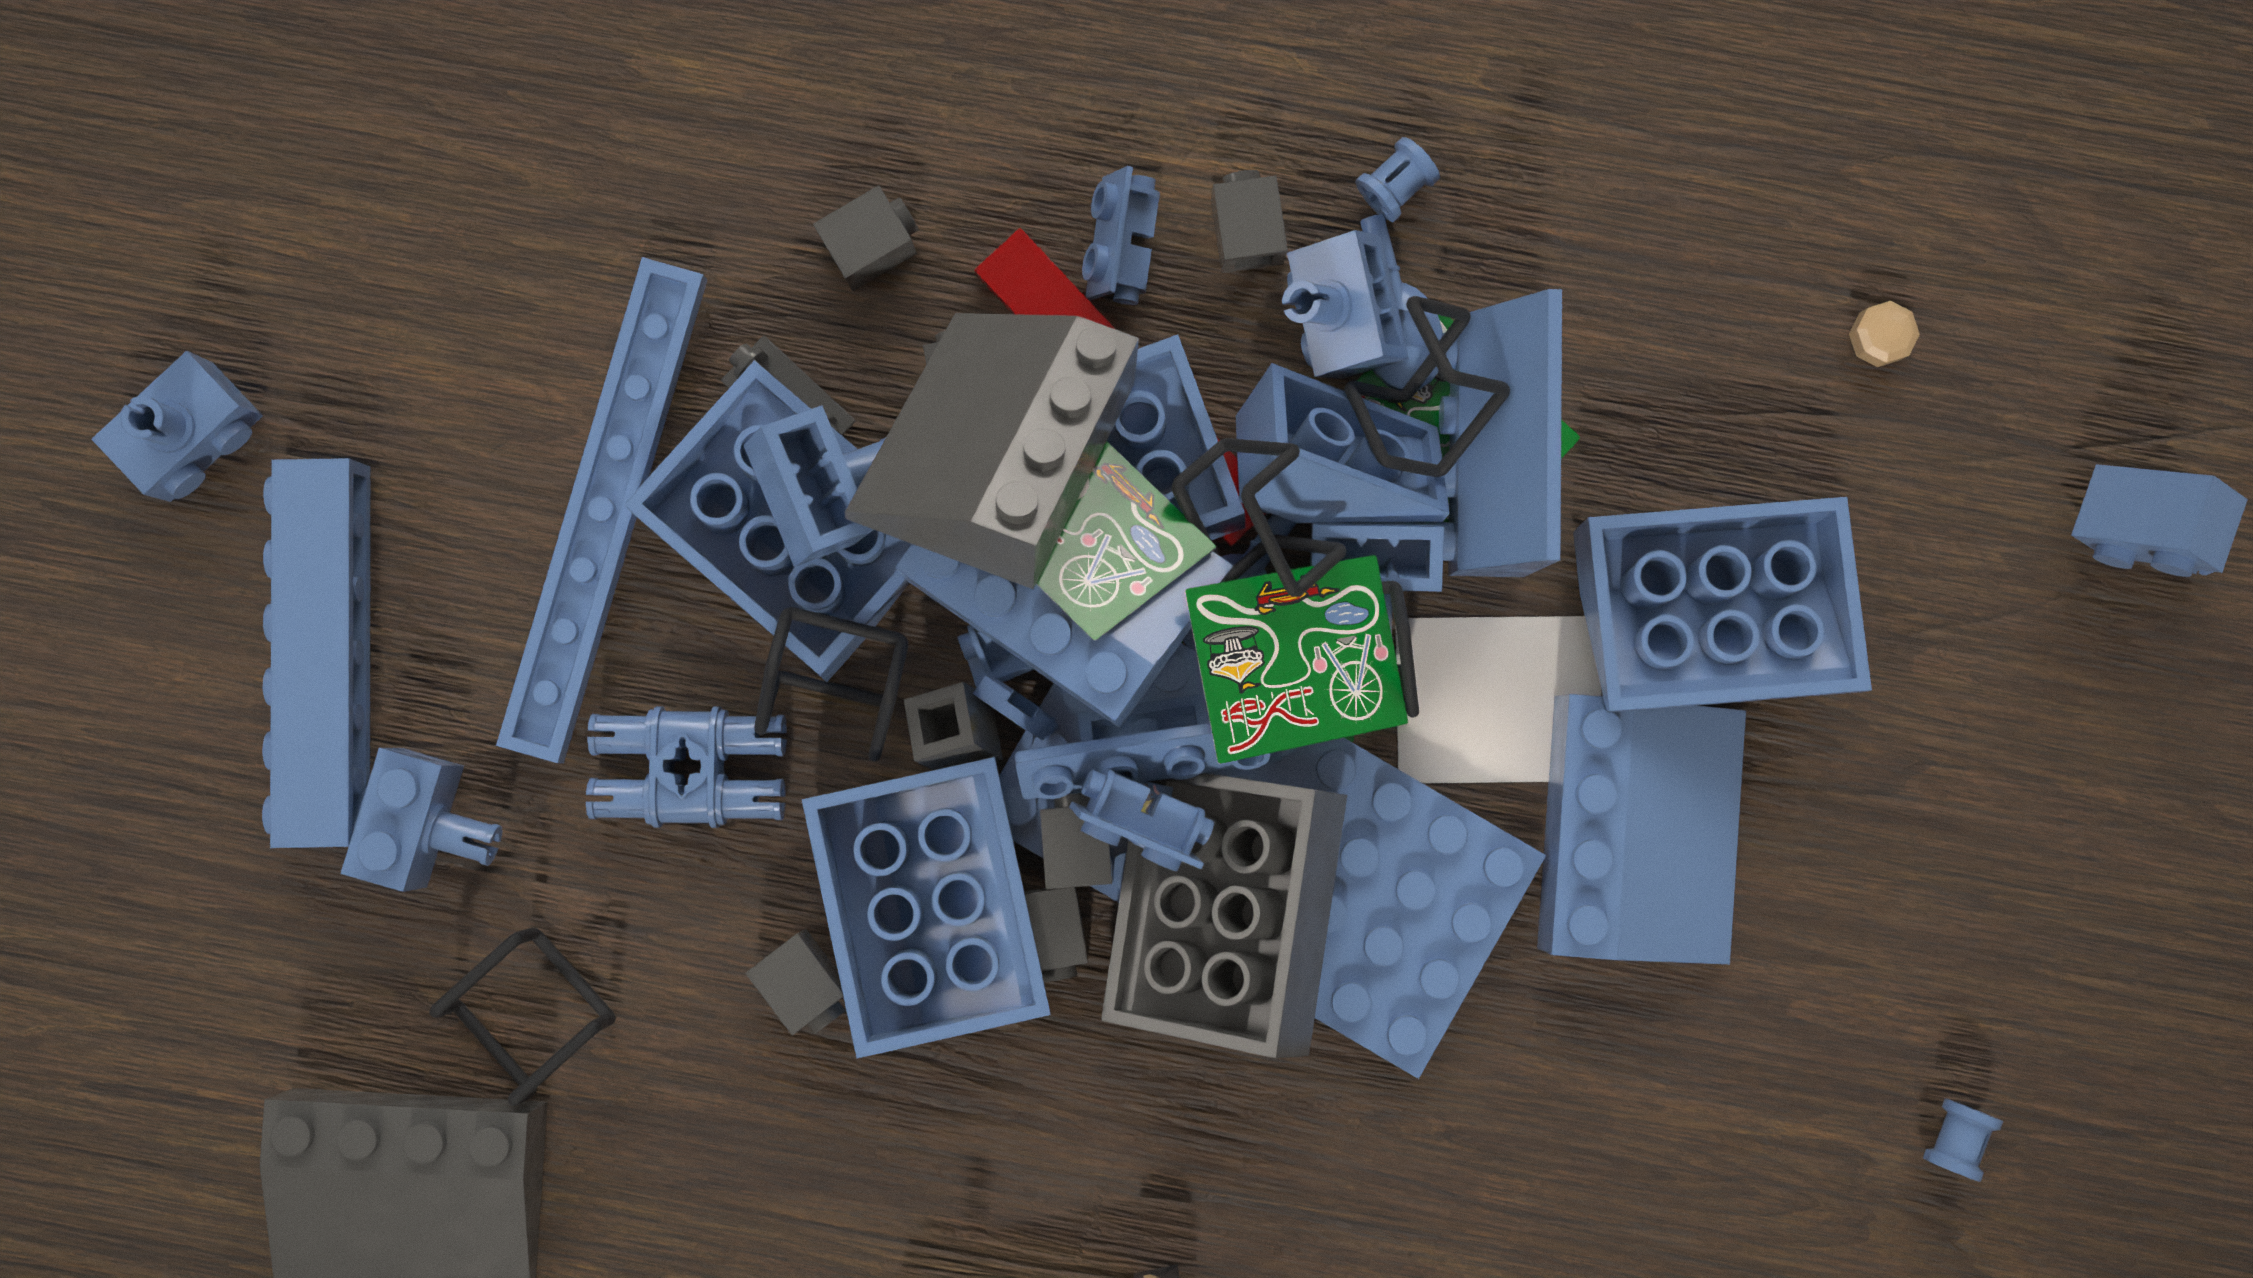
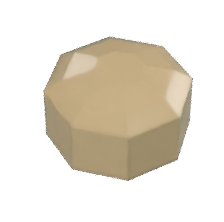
(1884, 334)

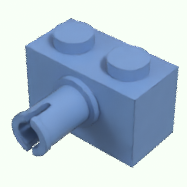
(1345, 305)
(178, 428)
(809, 483)
(2160, 519)
(1404, 551)
(410, 819)

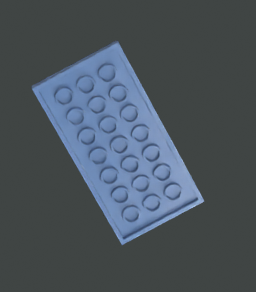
(1413, 890)

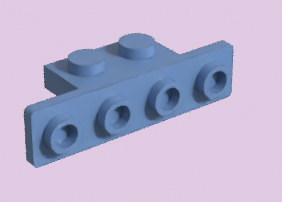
(1154, 744)

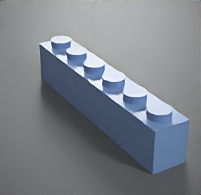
(317, 650)

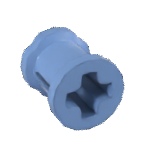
(1398, 179)
(1962, 1140)

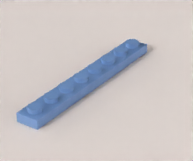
(596, 521)

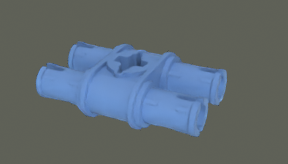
(664, 794)

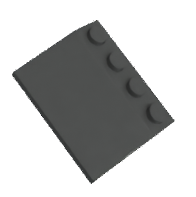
(999, 439)
(1234, 945)
(401, 1185)

